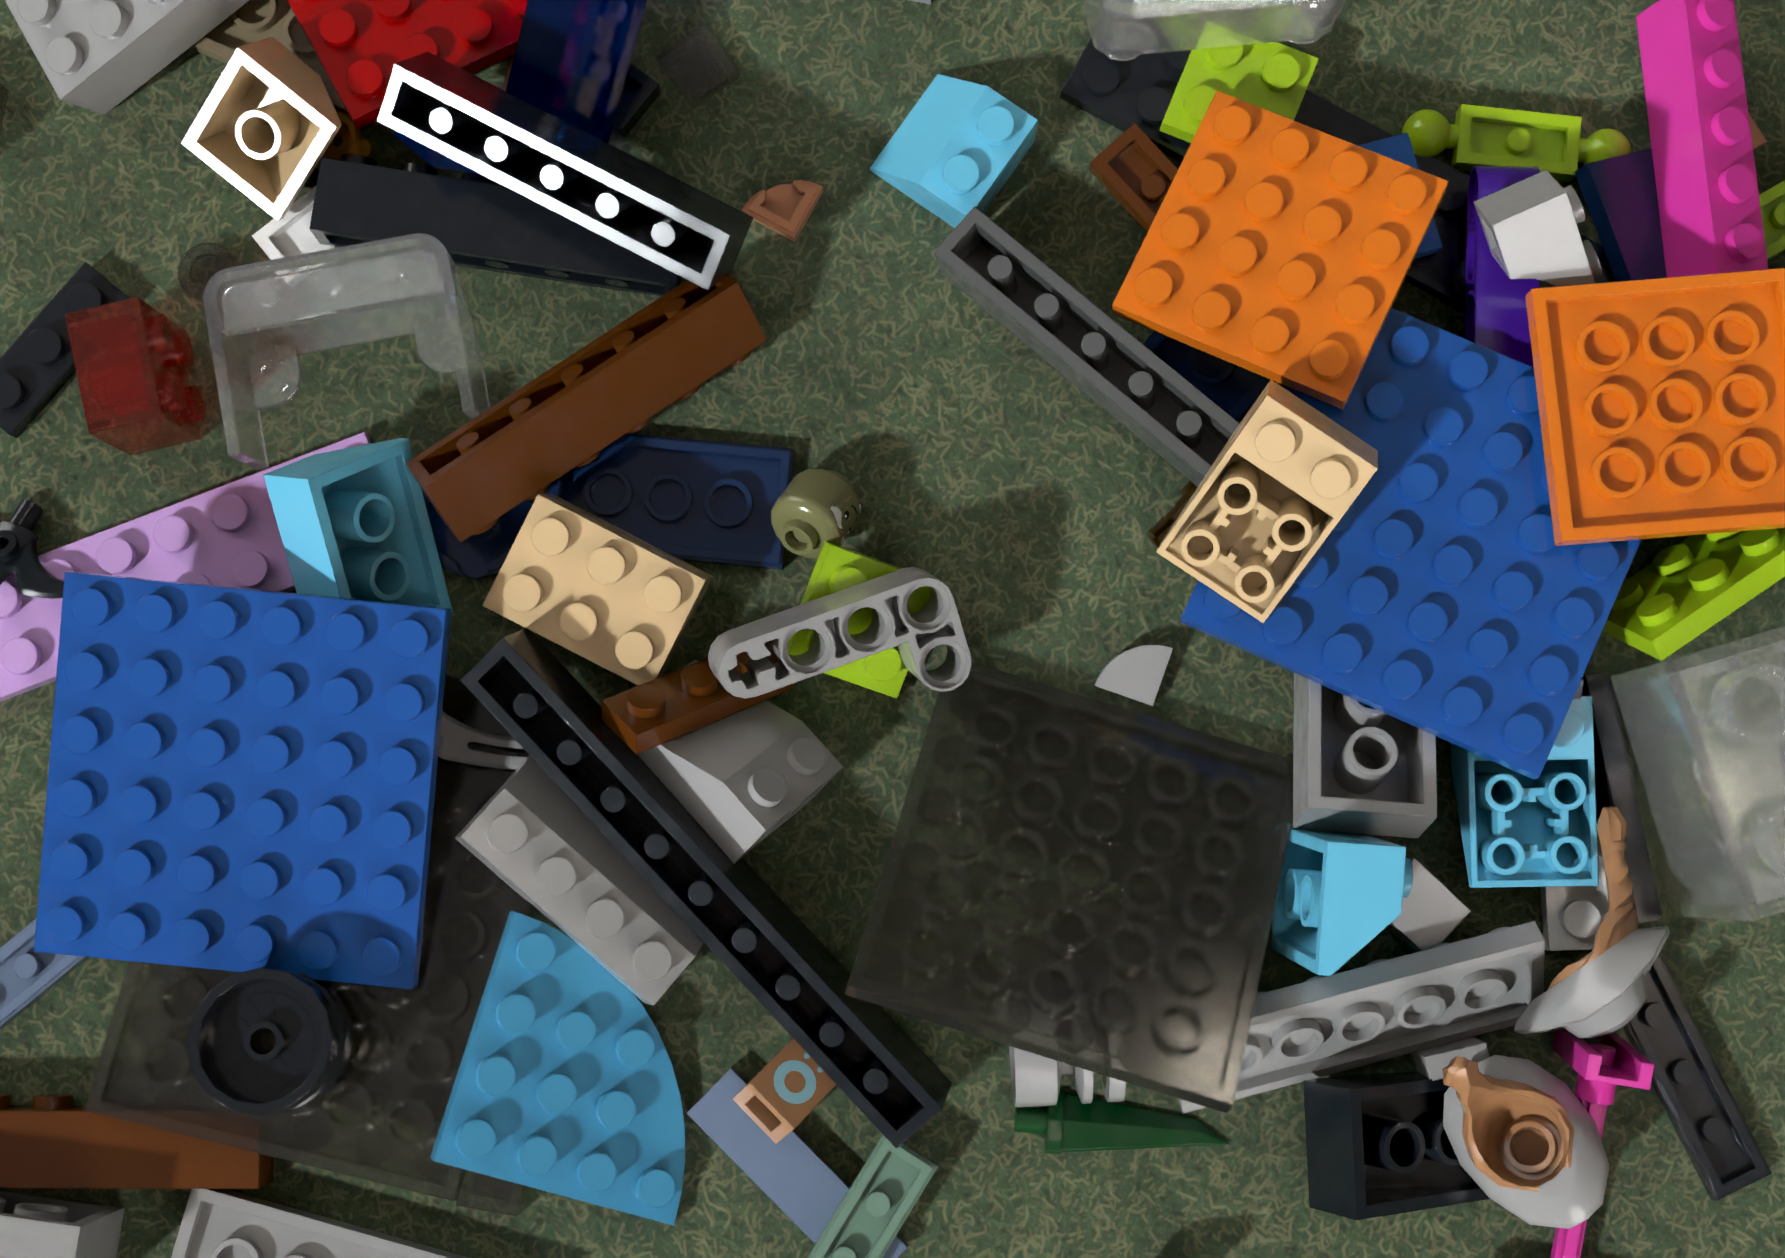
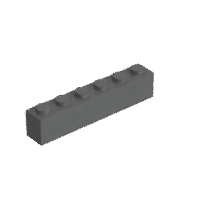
(1085, 345)

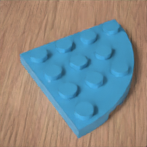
(566, 1082)

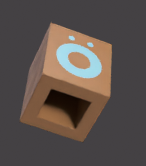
(784, 1091)

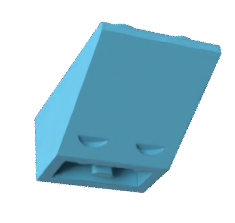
(1529, 828)

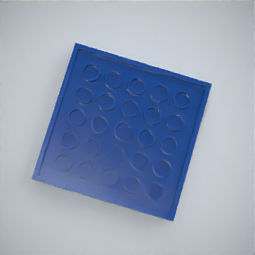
(1445, 568)
(241, 779)

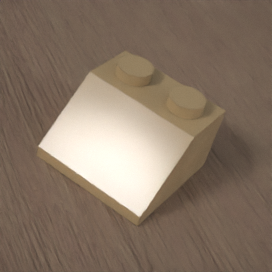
(265, 124)

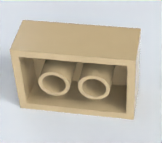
(597, 590)

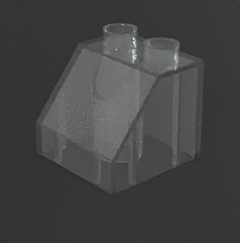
(1712, 773)

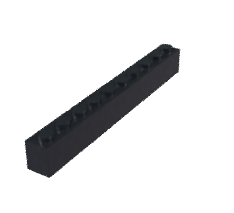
(714, 896)

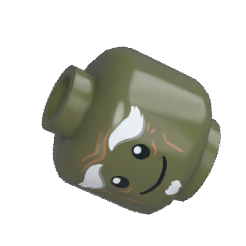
(815, 509)

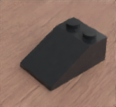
(1381, 1146)

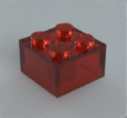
(135, 376)

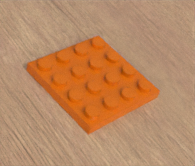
(1280, 248)
(1662, 405)

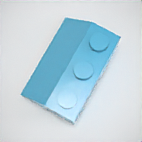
(358, 526)
(1336, 896)

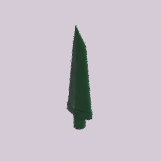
(1109, 1126)

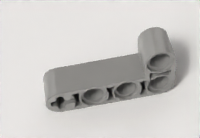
(835, 647)

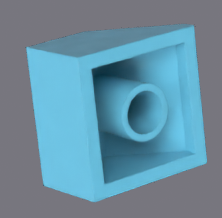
(956, 148)

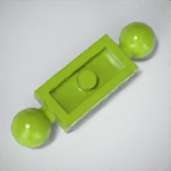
(1512, 139)

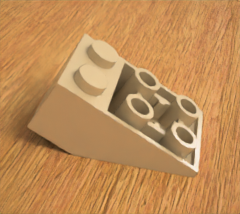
(1269, 501)

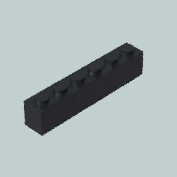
(564, 169)
(476, 222)

